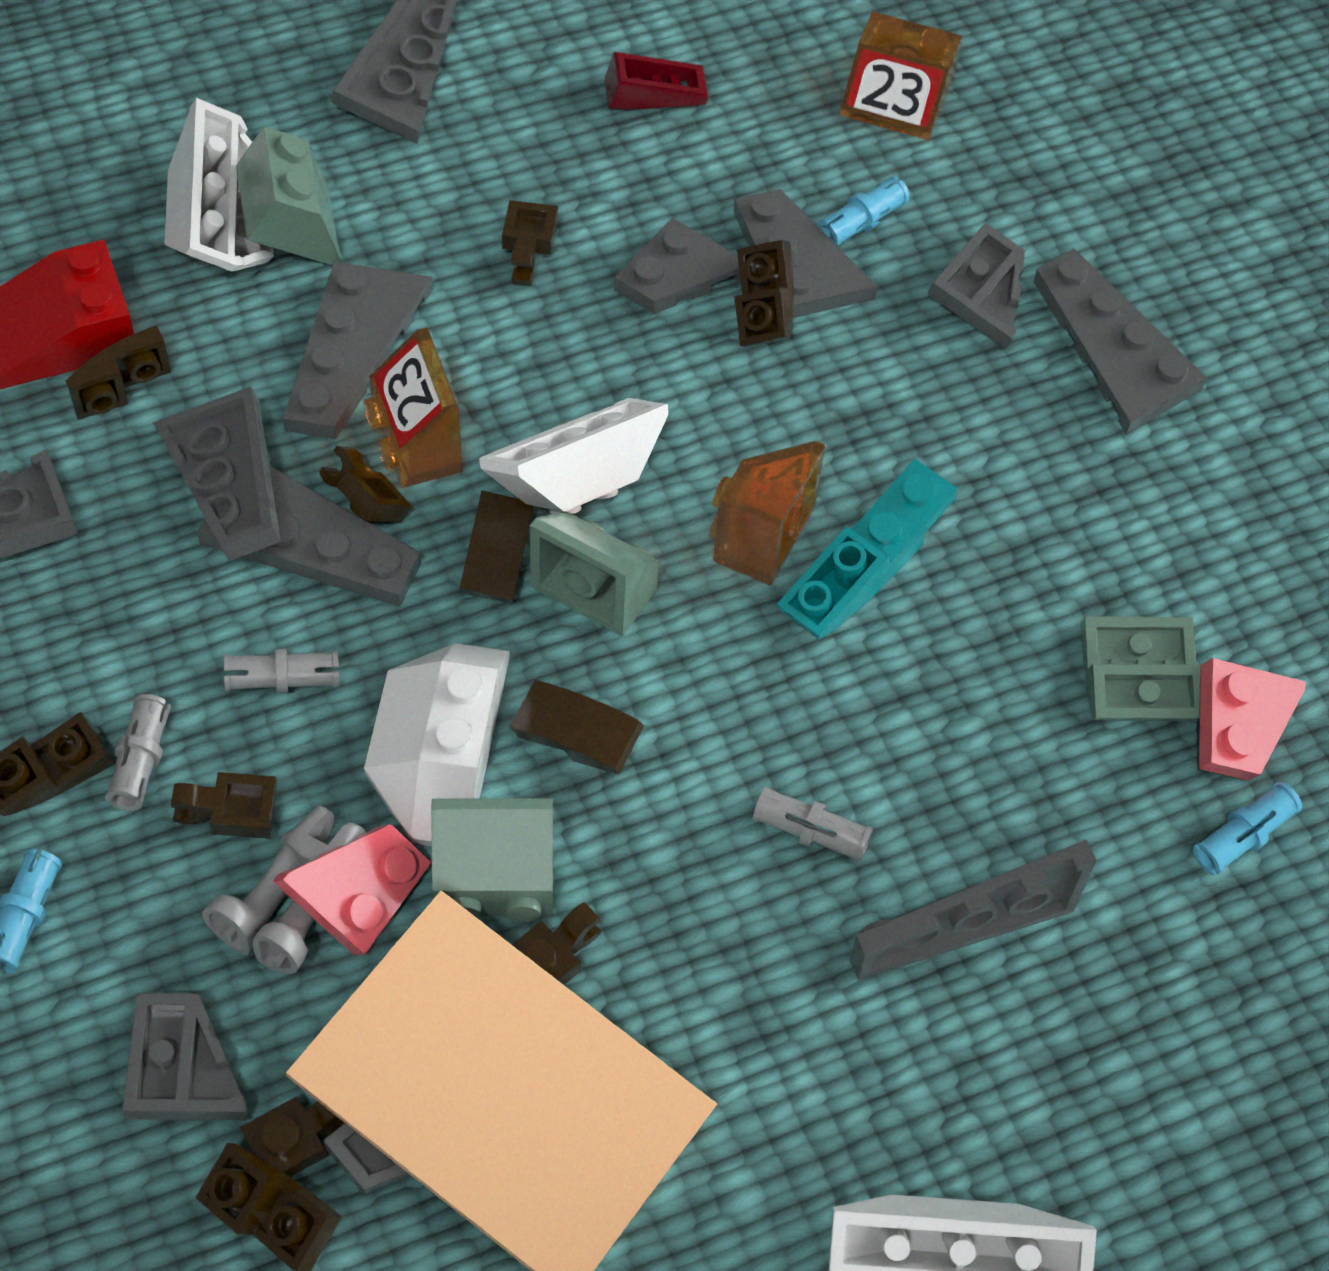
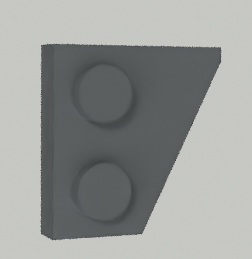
(675, 268)
(984, 284)
(178, 1064)

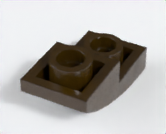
(767, 293)
(101, 380)
(496, 547)
(578, 725)
(50, 765)
(270, 1206)

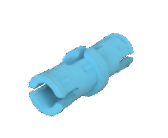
(864, 210)
(1247, 828)
(23, 905)

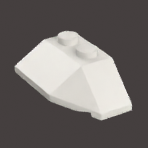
(204, 191)
(580, 457)
(435, 732)
(955, 1236)

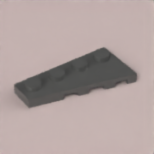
(398, 67)
(349, 340)
(1126, 352)
(227, 469)
(33, 508)
(332, 545)
(984, 911)

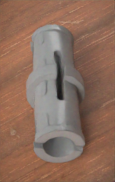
(281, 670)
(138, 752)
(775, 808)

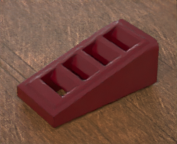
(640, 83)

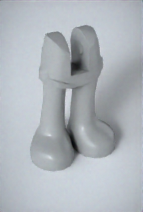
(244, 922)

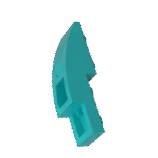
(869, 553)

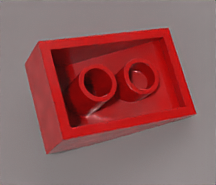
(60, 314)

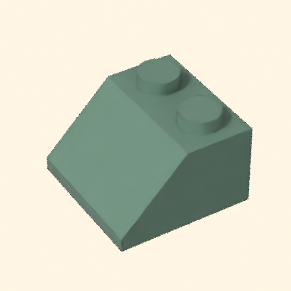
(286, 197)
(591, 570)
(494, 855)

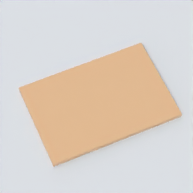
(502, 1091)

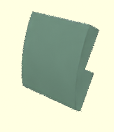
(1141, 668)

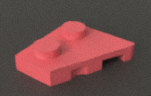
(1242, 717)
(357, 885)

